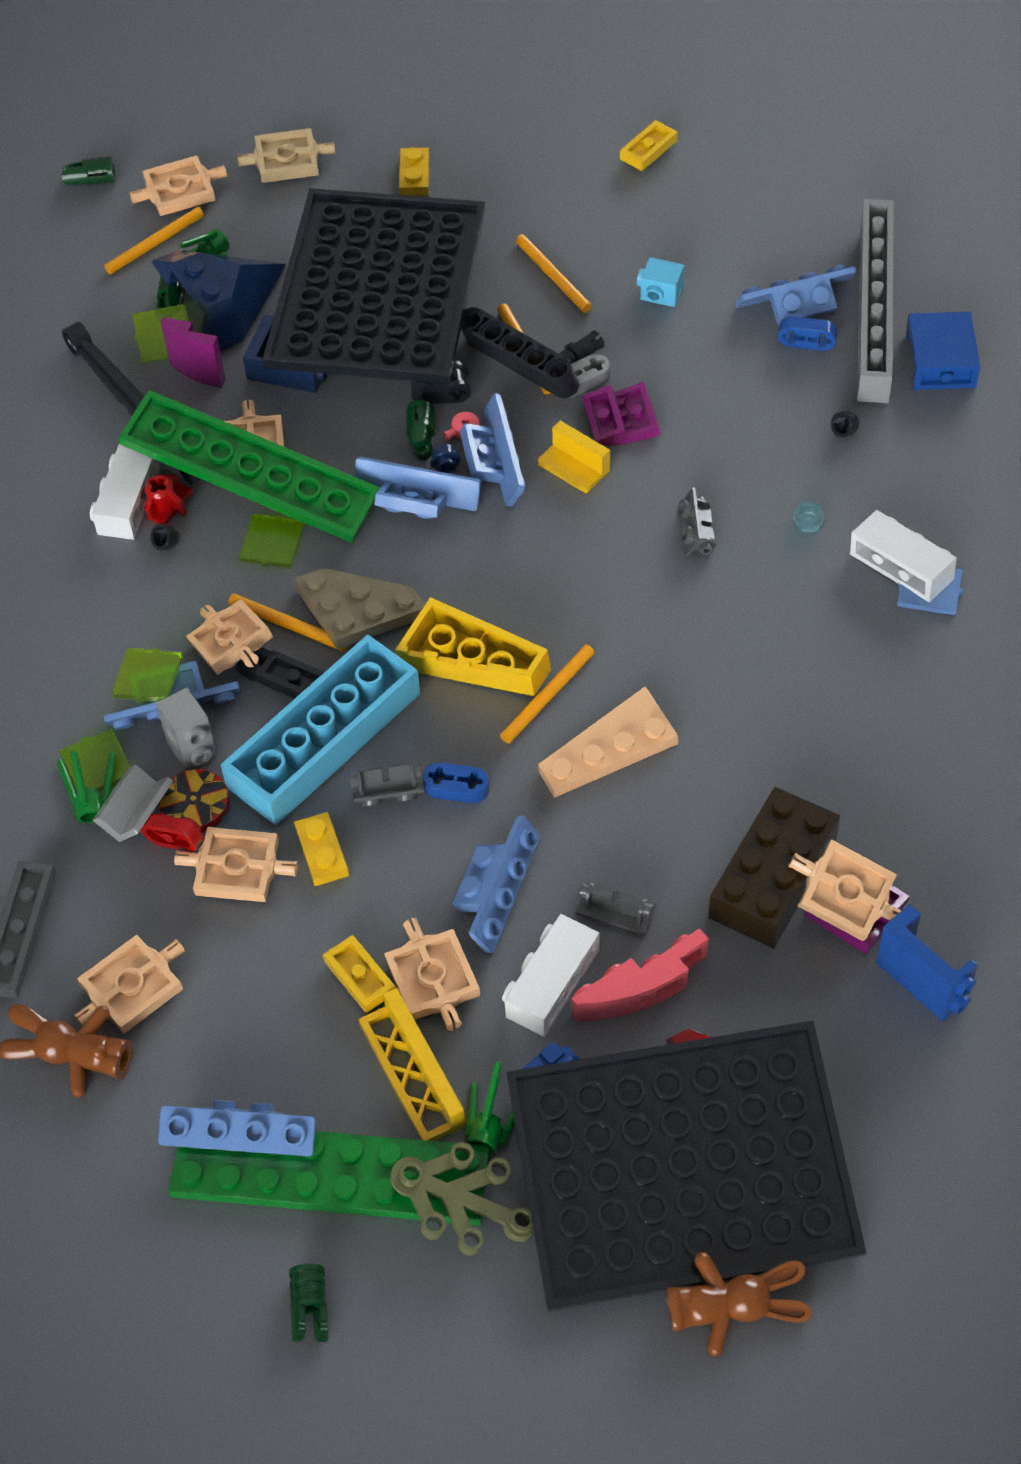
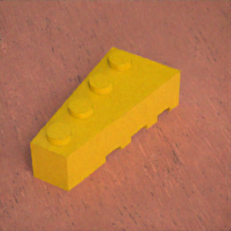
(471, 651)

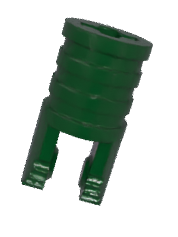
(89, 171)
(169, 294)
(421, 427)
(308, 1298)

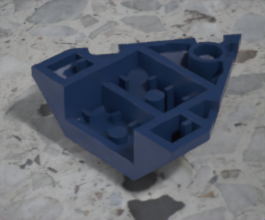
(223, 287)

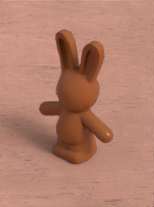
(61, 1043)
(741, 1299)

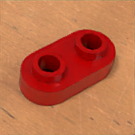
(173, 832)

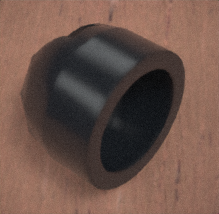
(841, 421)
(164, 537)

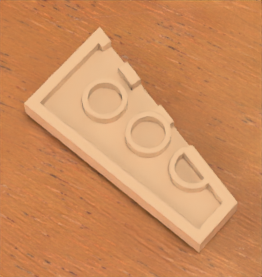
(613, 742)

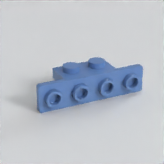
(802, 298)
(492, 451)
(417, 488)
(187, 676)
(494, 882)
(237, 1129)

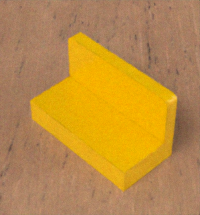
(575, 458)

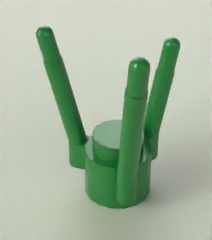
(210, 243)
(87, 800)
(486, 1128)

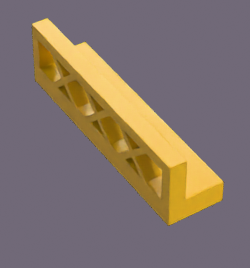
(424, 1060)

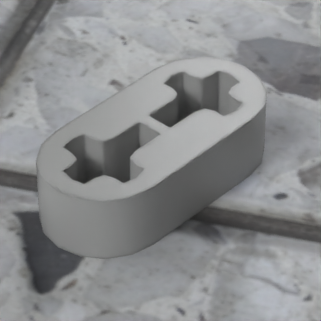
(591, 372)

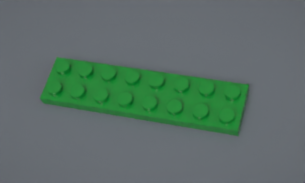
(249, 466)
(340, 1177)

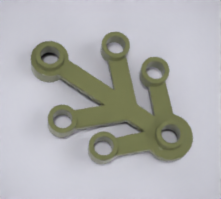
(458, 1196)

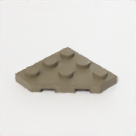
(356, 605)

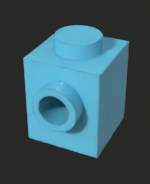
(661, 282)

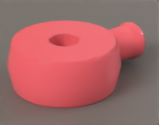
(457, 423)

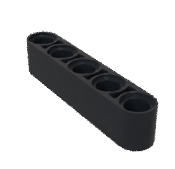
(519, 352)

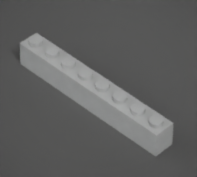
(875, 302)

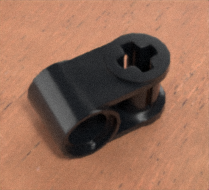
(444, 393)

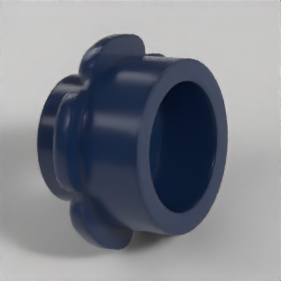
(444, 458)

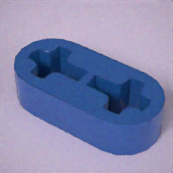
(807, 333)
(456, 782)

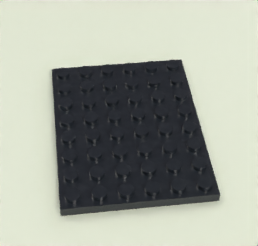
(376, 286)
(681, 1155)

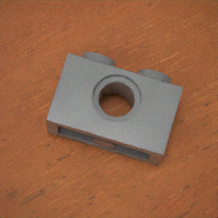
(186, 729)

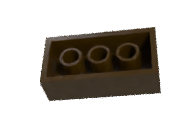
(758, 887)

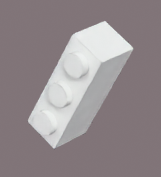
(122, 494)
(903, 555)
(551, 974)

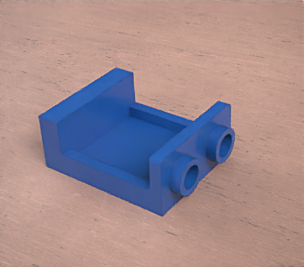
(943, 350)
(921, 969)

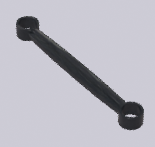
(81, 344)

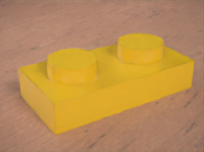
(648, 145)
(414, 171)
(321, 849)
(358, 973)

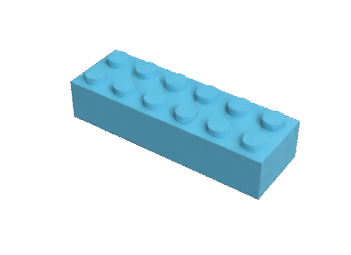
(321, 729)

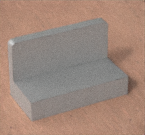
(131, 803)

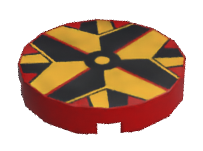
(198, 796)

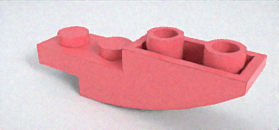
(632, 989)

